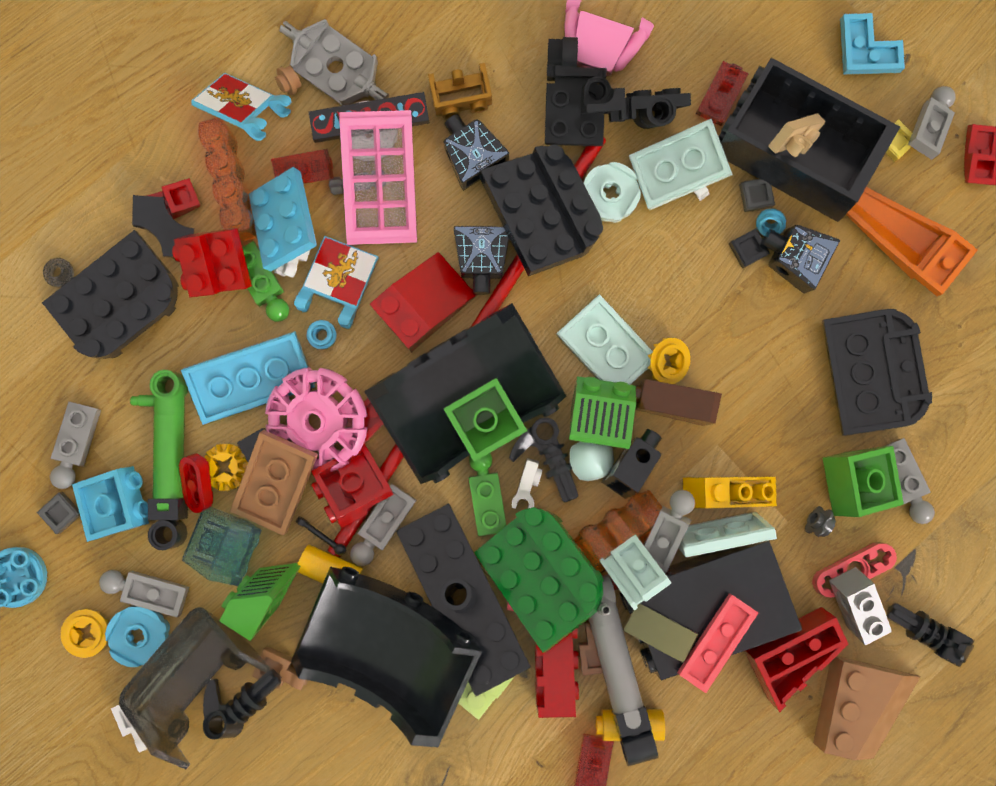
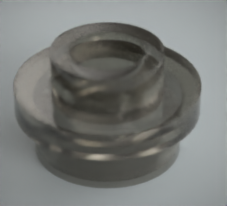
(65, 276)

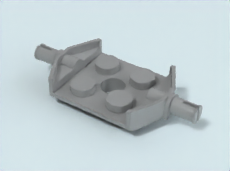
(320, 46)

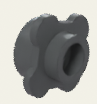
(820, 522)

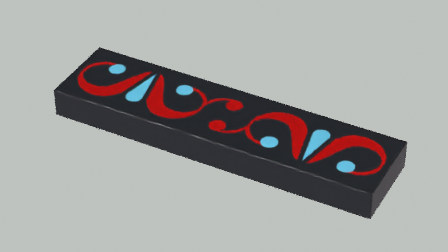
(326, 123)

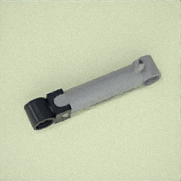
(622, 686)

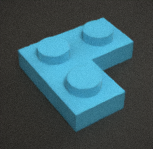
(864, 54)

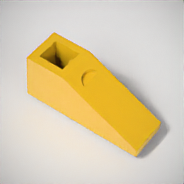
(731, 491)

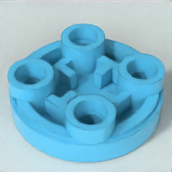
(21, 576)

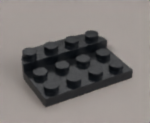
(543, 208)
(114, 298)
(876, 370)

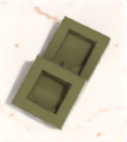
(661, 632)

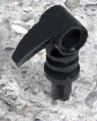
(554, 457)
(946, 641)
(238, 709)

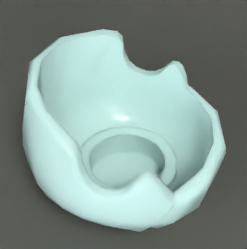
(591, 460)

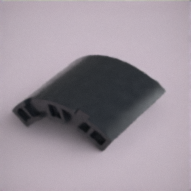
(415, 397)
(388, 651)

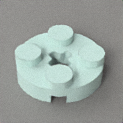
(627, 188)

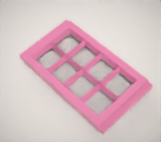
(378, 177)

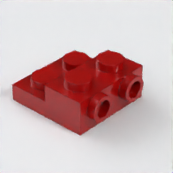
(211, 262)
(350, 488)

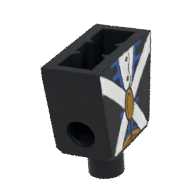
(627, 472)

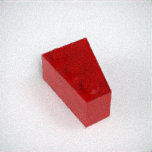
(790, 661)
(555, 679)

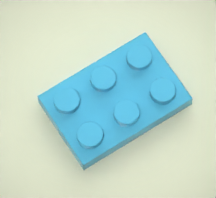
(282, 219)

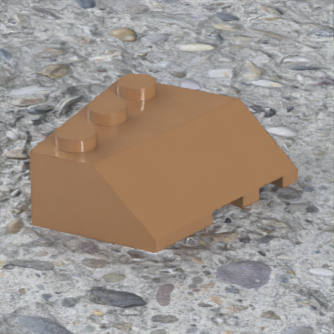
(860, 707)

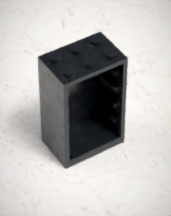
(838, 162)
(702, 586)

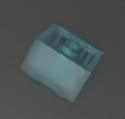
(221, 546)

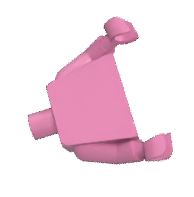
(603, 41)

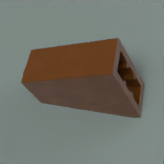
(678, 402)

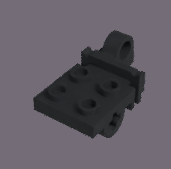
(563, 98)
(635, 105)

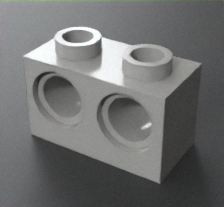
(860, 606)

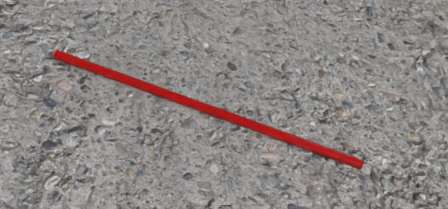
(491, 306)

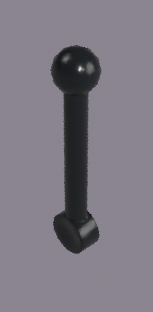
(339, 549)

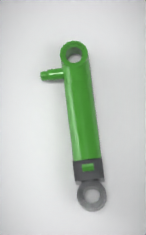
(168, 450)

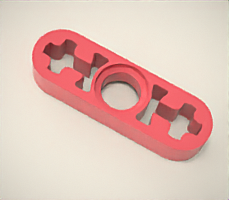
(869, 553)

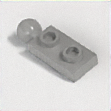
(933, 122)
(73, 442)
(912, 483)
(381, 525)
(670, 529)
(146, 591)

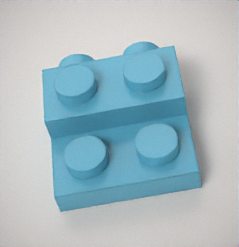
(111, 503)

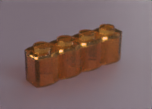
(228, 177)
(618, 526)

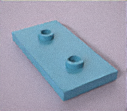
(242, 377)

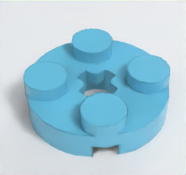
(120, 639)

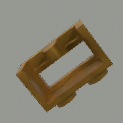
(459, 83)

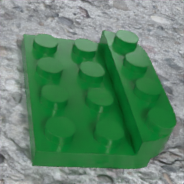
(542, 575)

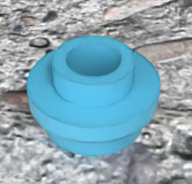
(773, 214)
(313, 330)

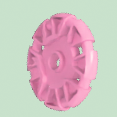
(319, 402)

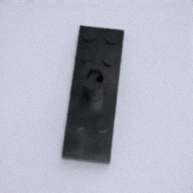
(448, 563)

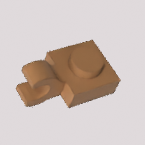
(588, 654)
(281, 664)

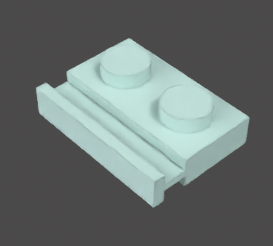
(635, 572)

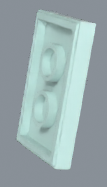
(680, 164)
(606, 343)
(726, 534)

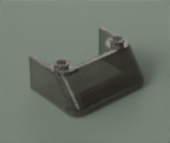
(176, 675)

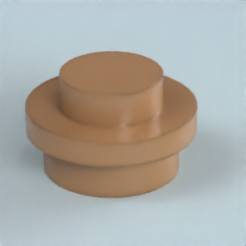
(287, 80)

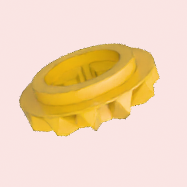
(679, 360)
(237, 466)
(72, 636)

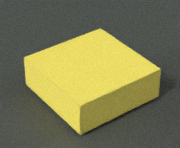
(900, 142)

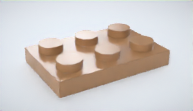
(273, 482)

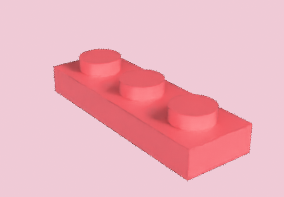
(717, 643)

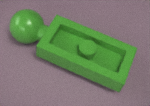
(264, 285)
(486, 497)

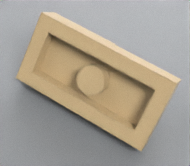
(798, 135)

